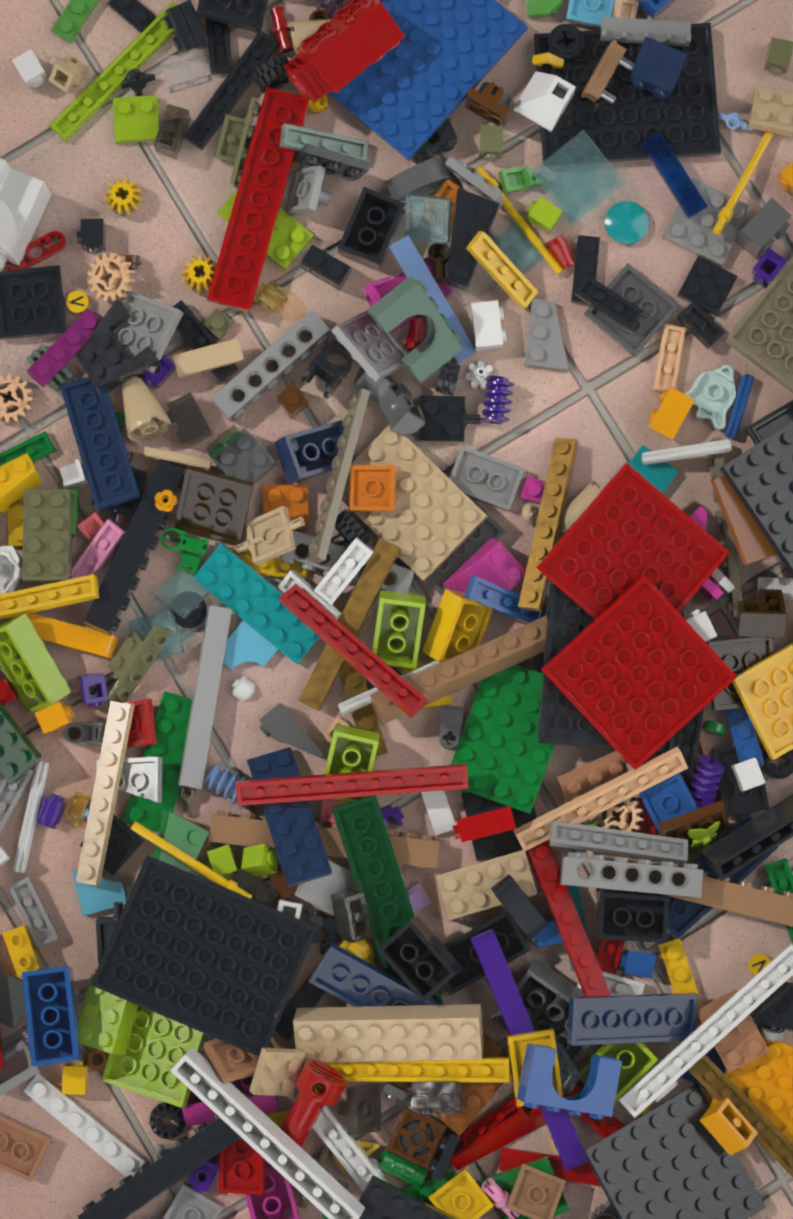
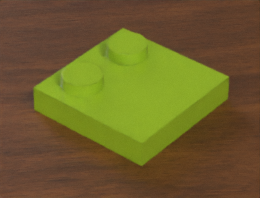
(136, 119)

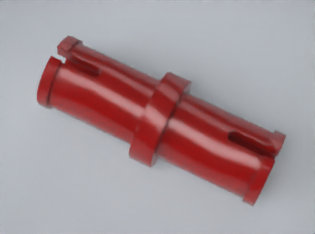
(281, 30)

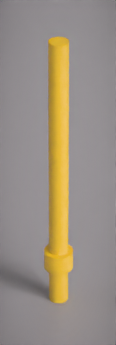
(726, 212)
(522, 224)
(188, 860)

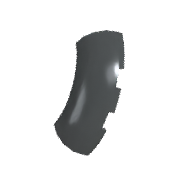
(393, 401)

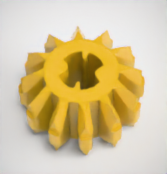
(131, 192)
(191, 269)

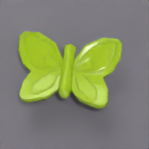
(702, 838)

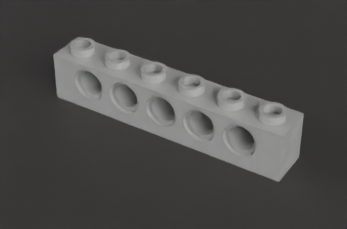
(309, 324)
(402, 576)
(690, 887)

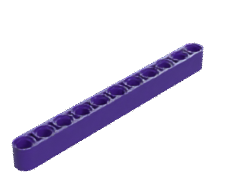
(518, 1022)

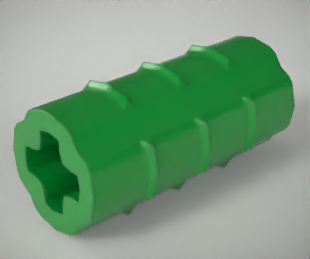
(402, 1168)

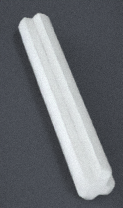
(686, 452)

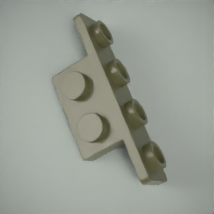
(234, 139)
(135, 659)

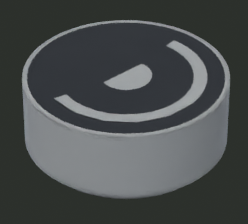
(772, 1034)

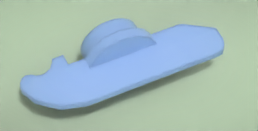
(733, 120)

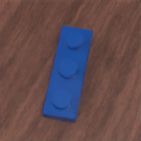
(743, 735)

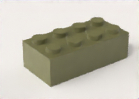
(47, 535)

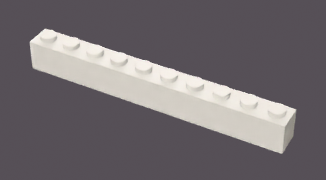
(266, 1138)

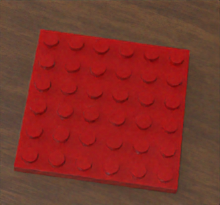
(628, 535)
(639, 672)

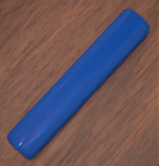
(739, 406)

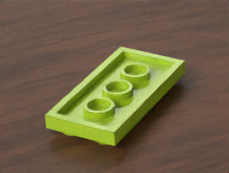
(287, 239)

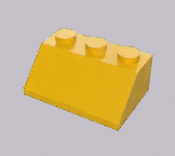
(456, 626)

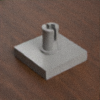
(307, 190)

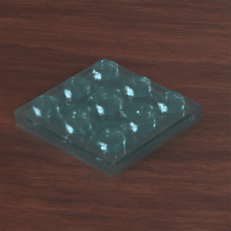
(577, 177)

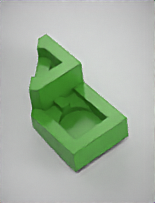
(542, 8)
(517, 179)

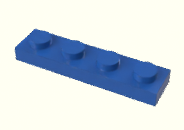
(500, 600)

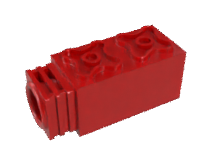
(343, 48)

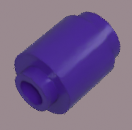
(51, 811)

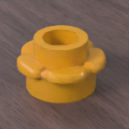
(161, 505)

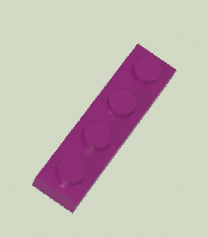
(64, 349)

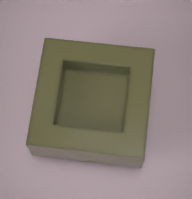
(218, 324)

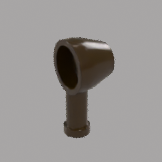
(439, 250)

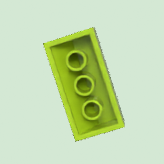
(30, 665)

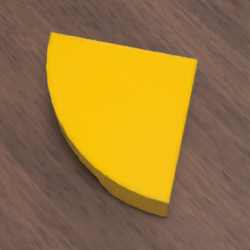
(547, 58)

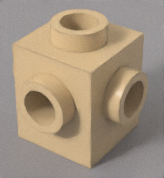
(68, 73)

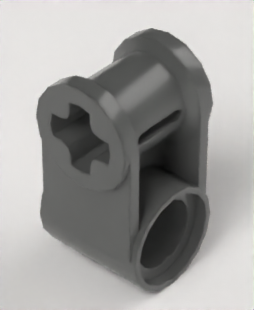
(450, 722)
(88, 733)

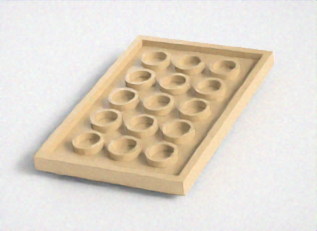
(430, 509)

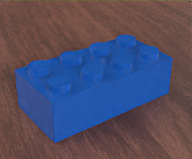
(51, 1016)

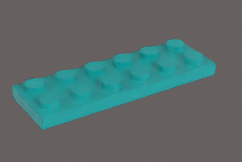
(255, 602)

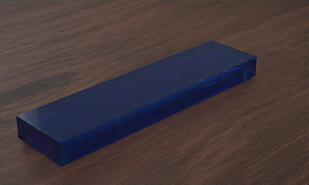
(674, 175)

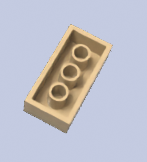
(469, 888)

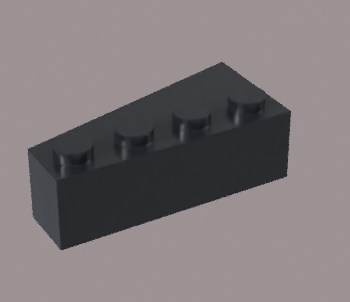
(470, 216)

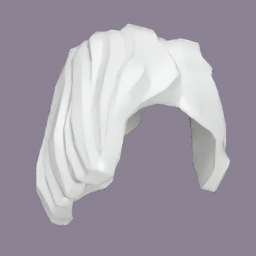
(10, 569)

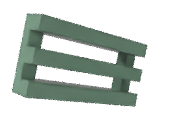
(36, 354)

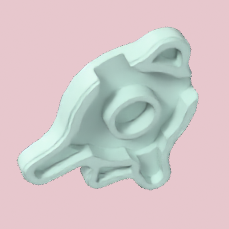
(714, 395)

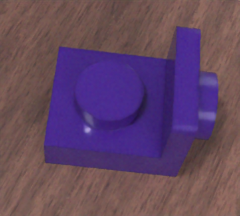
(395, 812)

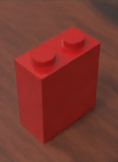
(484, 824)

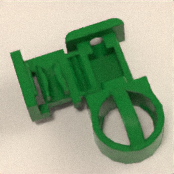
(191, 549)

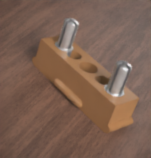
(605, 68)

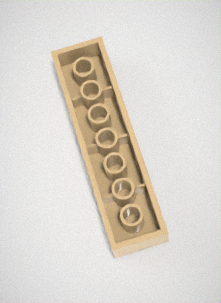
(390, 1033)

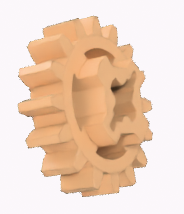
(102, 275)
(13, 390)
(626, 810)

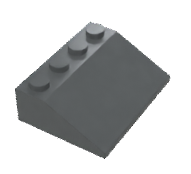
(547, 1003)

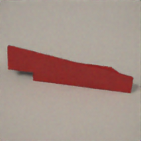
(495, 1131)

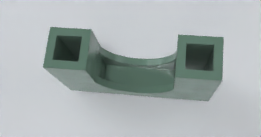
(440, 342)

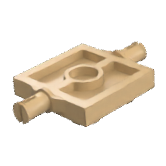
(270, 535)

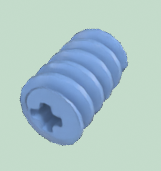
(223, 782)

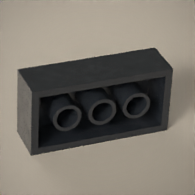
(509, 938)

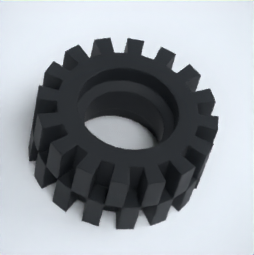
(271, 73)
(350, 528)

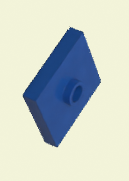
(668, 799)

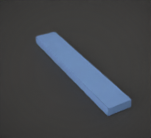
(414, 266)

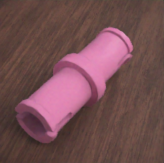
(499, 1197)

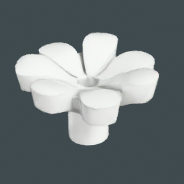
(476, 377)

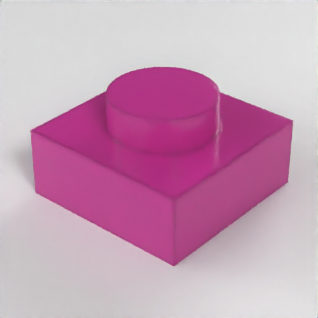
(532, 490)

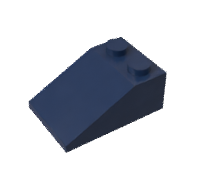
(657, 68)
(309, 451)

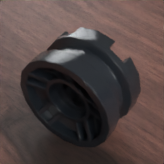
(448, 378)

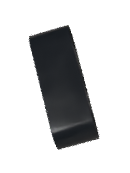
(519, 906)

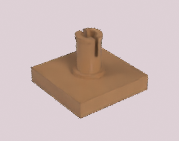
(535, 1193)

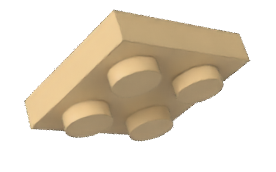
(772, 111)
(277, 1072)

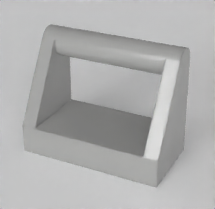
(23, 1076)

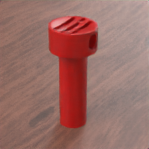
(318, 1087)

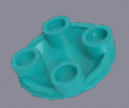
(626, 222)

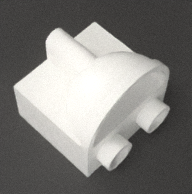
(21, 209)

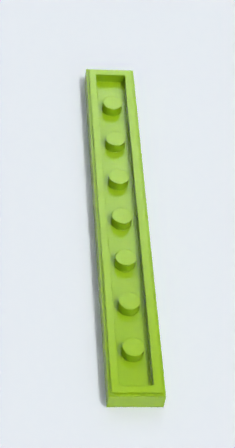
(110, 79)

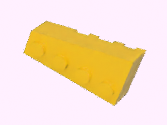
(15, 477)

